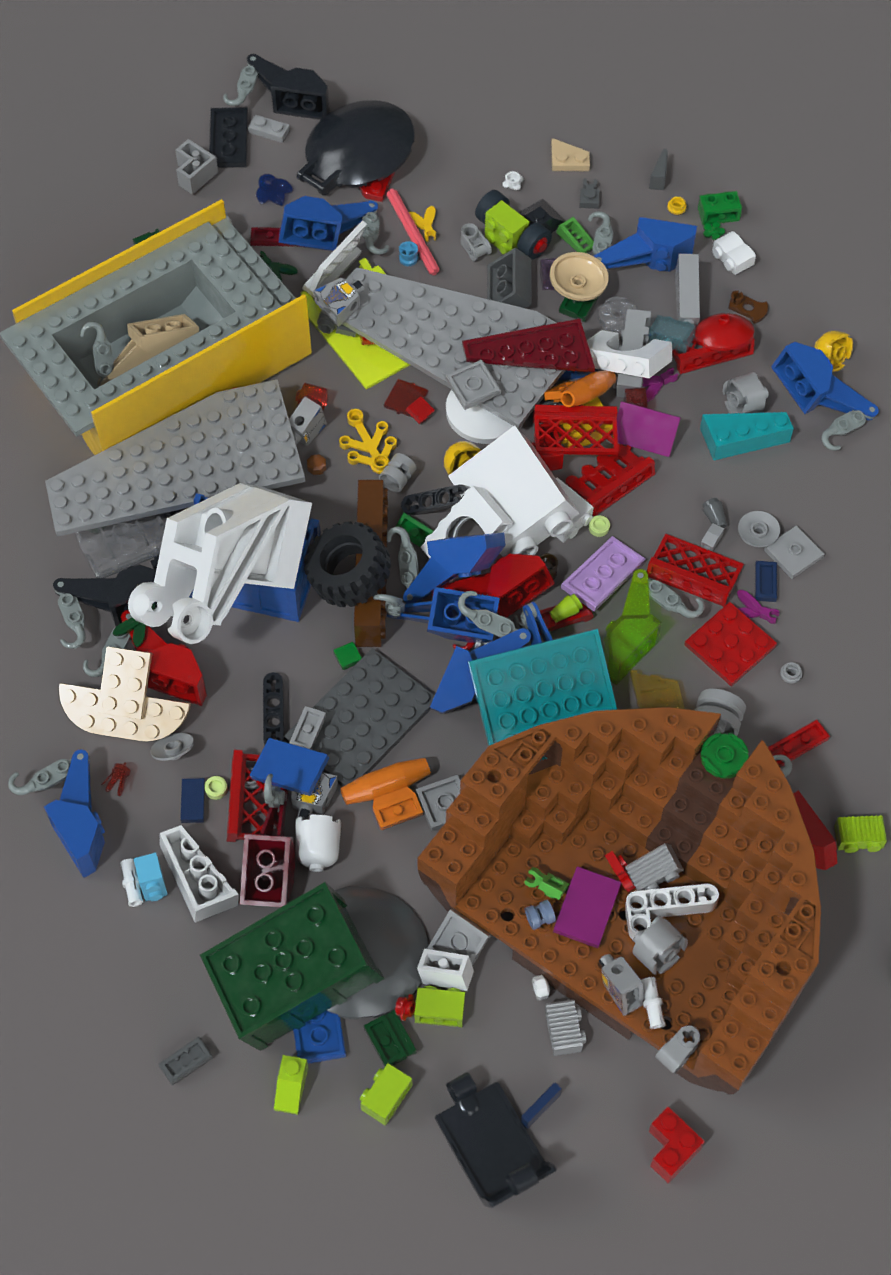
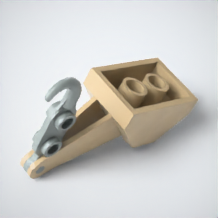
(146, 341)

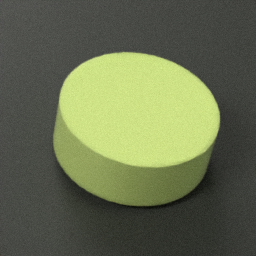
(599, 526)
(215, 787)

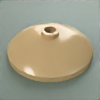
(579, 276)

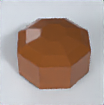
(316, 464)

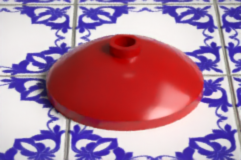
(724, 332)

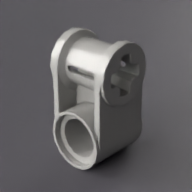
(474, 241)
(676, 1051)

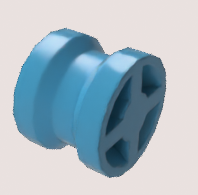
(404, 250)

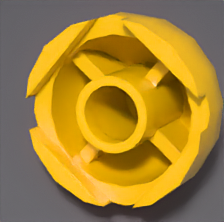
(835, 346)
(459, 454)

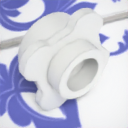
(512, 180)

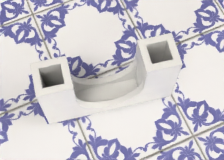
(638, 362)
(476, 505)

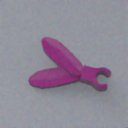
(656, 382)
(754, 609)

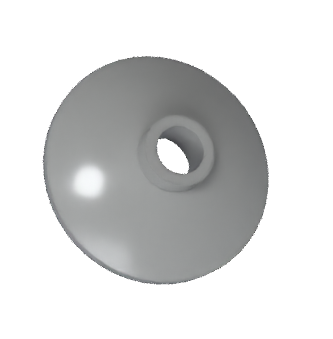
(759, 522)
(172, 746)

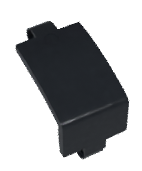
(490, 1142)

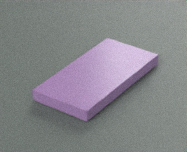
(603, 573)

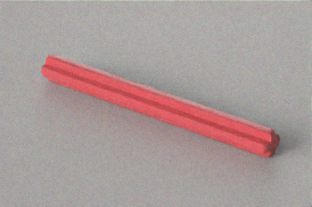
(412, 231)

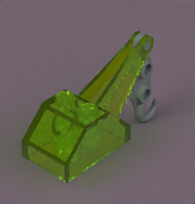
(637, 630)

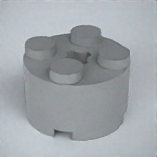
(745, 394)
(659, 945)

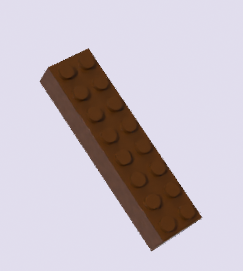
(371, 511)

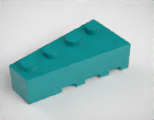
(744, 432)

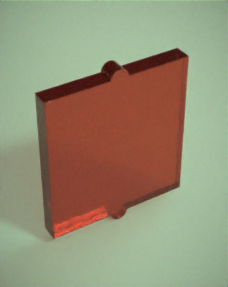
(403, 395)

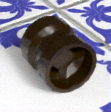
(551, 563)

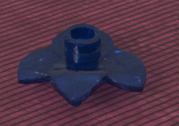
(274, 191)

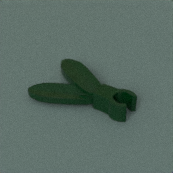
(278, 268)
(130, 624)

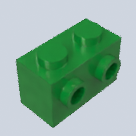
(719, 207)

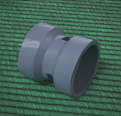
(540, 914)

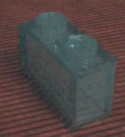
(674, 331)

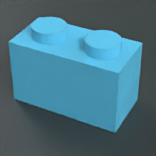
(150, 877)

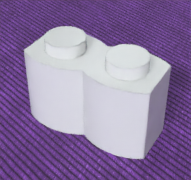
(733, 252)

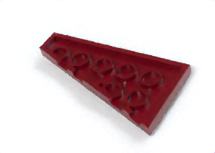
(546, 346)

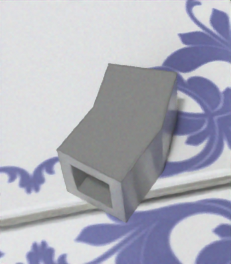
(712, 537)

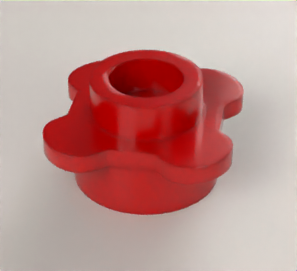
(405, 1007)

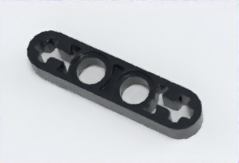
(436, 496)
(273, 712)

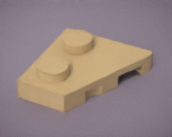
(568, 157)

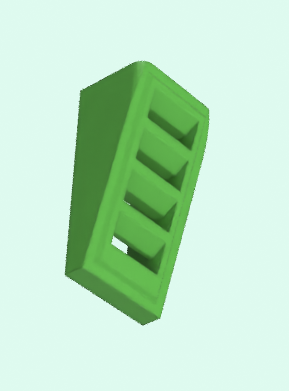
(576, 229)

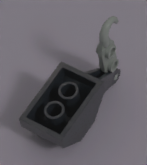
(293, 91)
(102, 593)

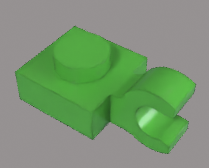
(549, 884)

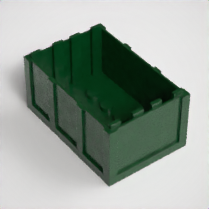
(290, 966)

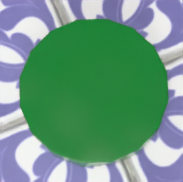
(724, 755)

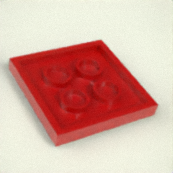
(730, 644)

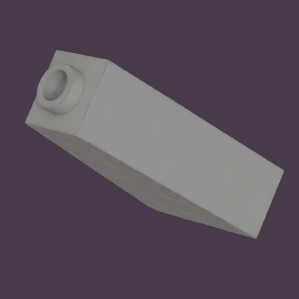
(687, 288)

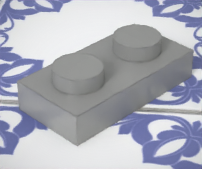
(268, 128)
(308, 728)

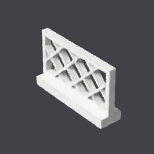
(337, 261)

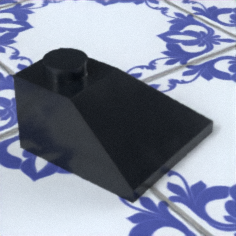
(544, 214)

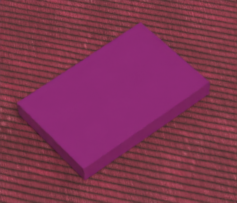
(646, 428)
(587, 907)

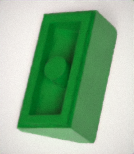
(417, 530)

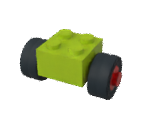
(509, 229)

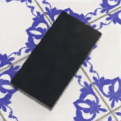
(229, 136)

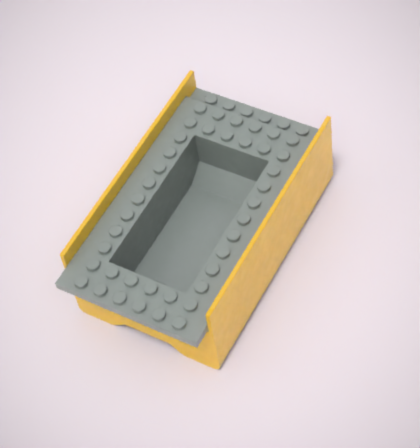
(192, 268)

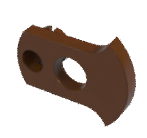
(756, 315)

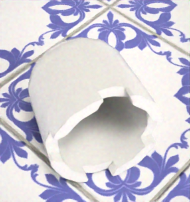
(317, 841)

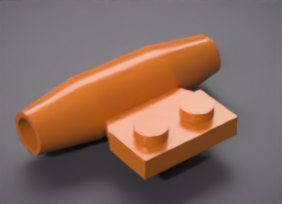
(583, 390)
(389, 791)

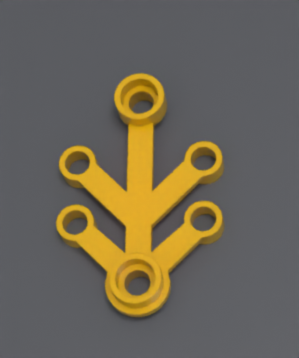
(368, 445)

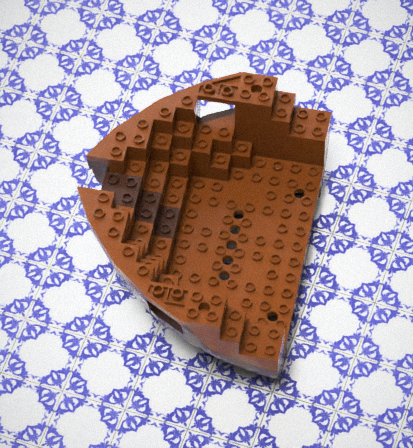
(627, 788)

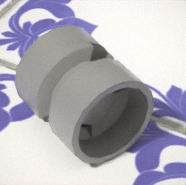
(397, 472)

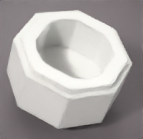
(541, 987)

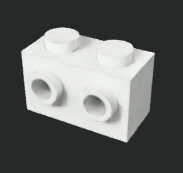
(445, 969)

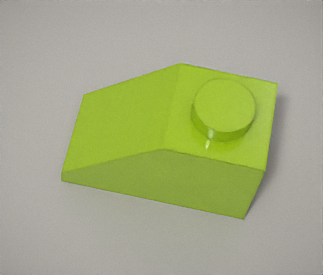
(290, 1084)

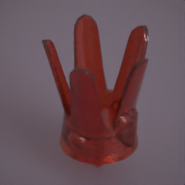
(120, 772)

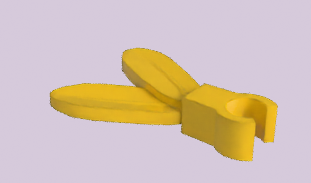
(426, 223)

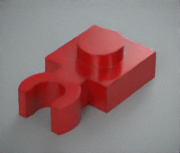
(618, 865)

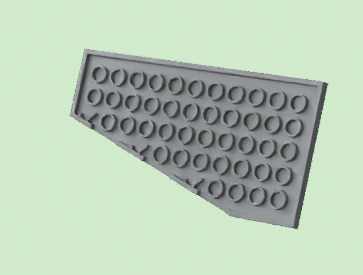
(427, 331)
(200, 450)

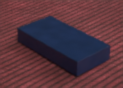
(766, 581)
(192, 800)
(541, 1105)

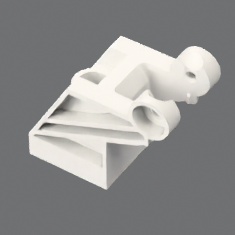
(216, 548)

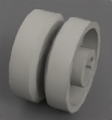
(727, 704)

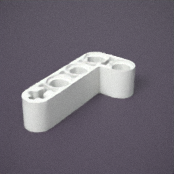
(672, 907)

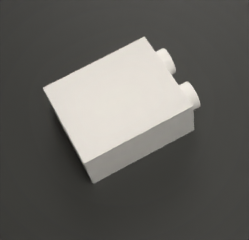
(522, 488)

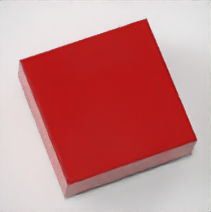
(420, 410)

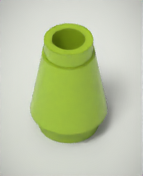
(567, 607)

